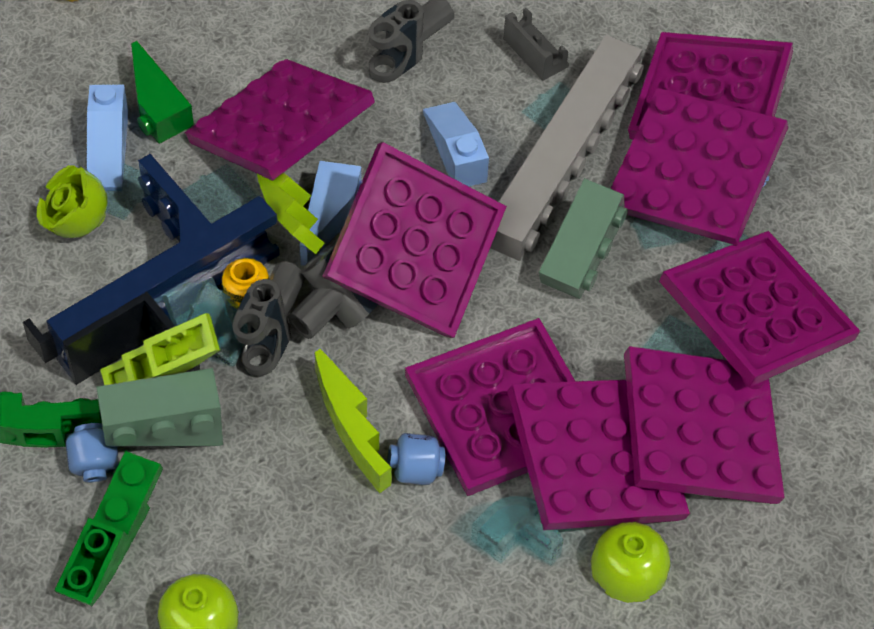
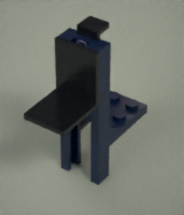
(132, 307)

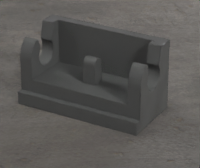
(533, 46)

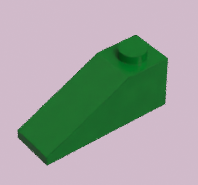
(161, 105)

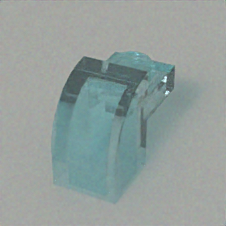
(515, 522)

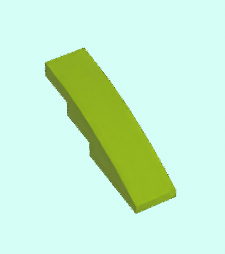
(287, 202)
(166, 353)
(348, 413)

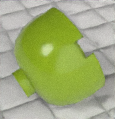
(74, 203)
(630, 562)
(198, 603)

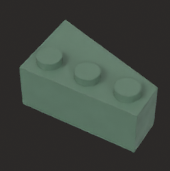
(583, 239)
(162, 411)

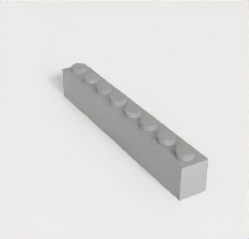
(564, 144)

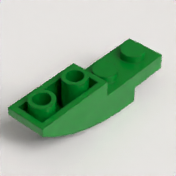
(44, 422)
(111, 530)

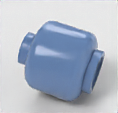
(89, 454)
(416, 459)

